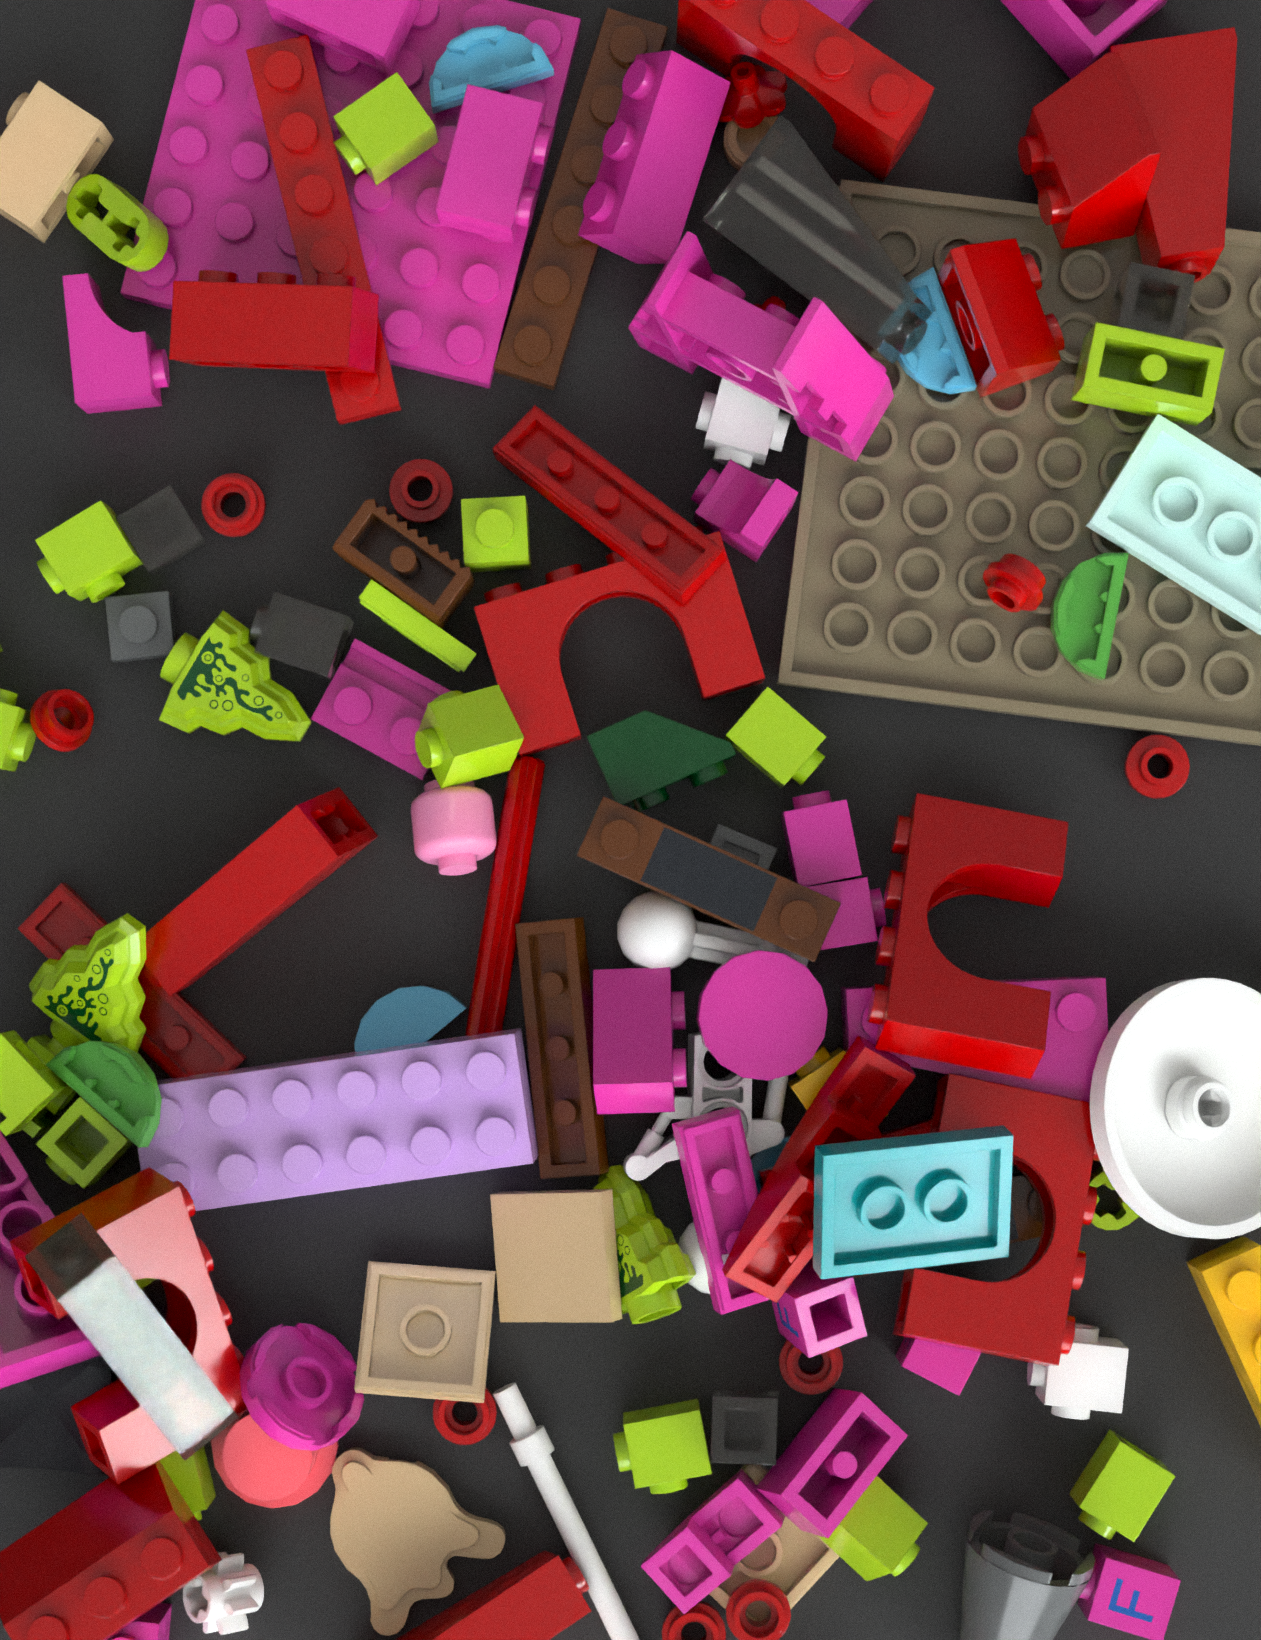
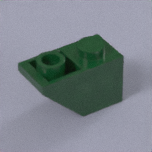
(653, 753)

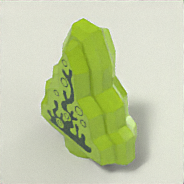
(228, 686)
(96, 987)
(647, 1253)

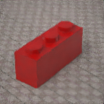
(274, 322)

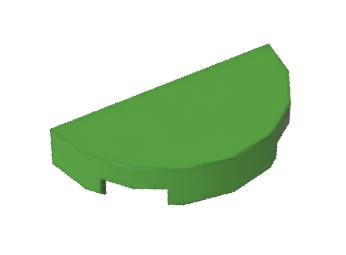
(1086, 612)
(115, 1084)

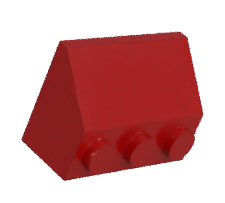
(102, 1560)

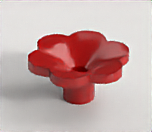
(753, 95)

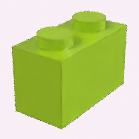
(1147, 374)

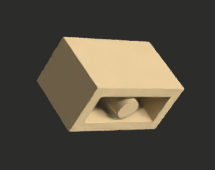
(44, 155)

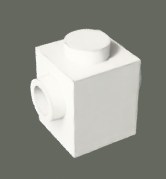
(741, 425)
(1086, 1377)

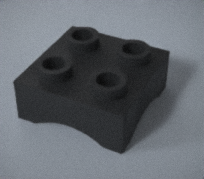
(38, 1419)

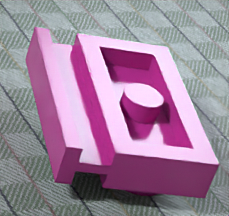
(378, 706)

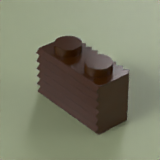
(404, 562)

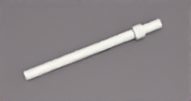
(533, 1450)

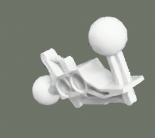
(663, 934)

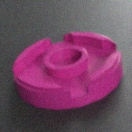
(762, 1015)
(301, 1386)

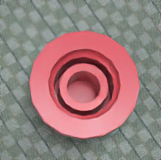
(265, 1469)

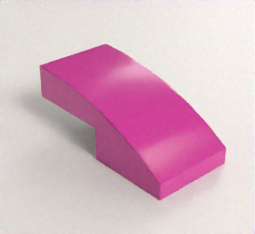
(712, 1541)

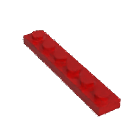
(317, 202)

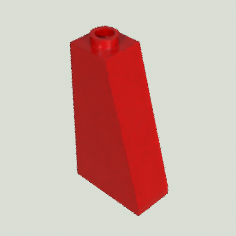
(1188, 101)
(254, 889)
(523, 1604)

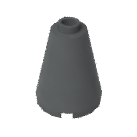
(1019, 1578)

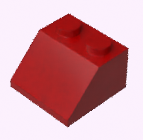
(1091, 155)
(999, 314)

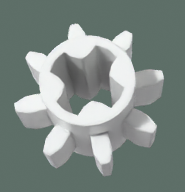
(224, 1595)

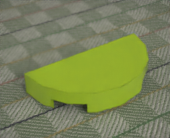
(416, 627)

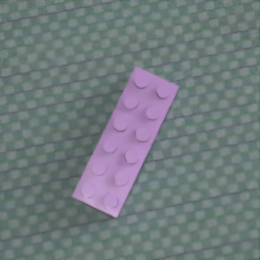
(346, 1120)

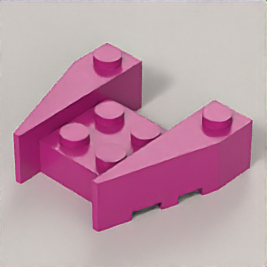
(794, 363)

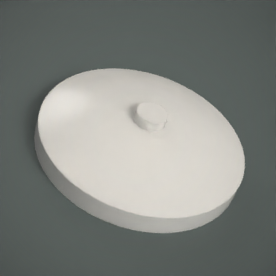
(1183, 1107)

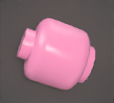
(453, 827)

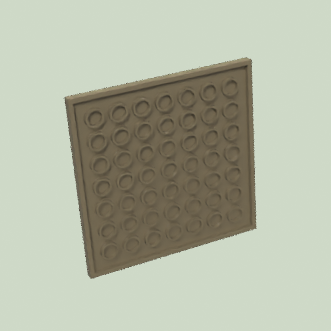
(899, 541)

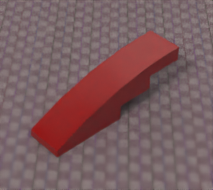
(779, 1226)

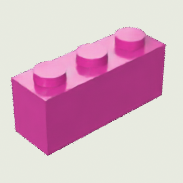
(653, 157)

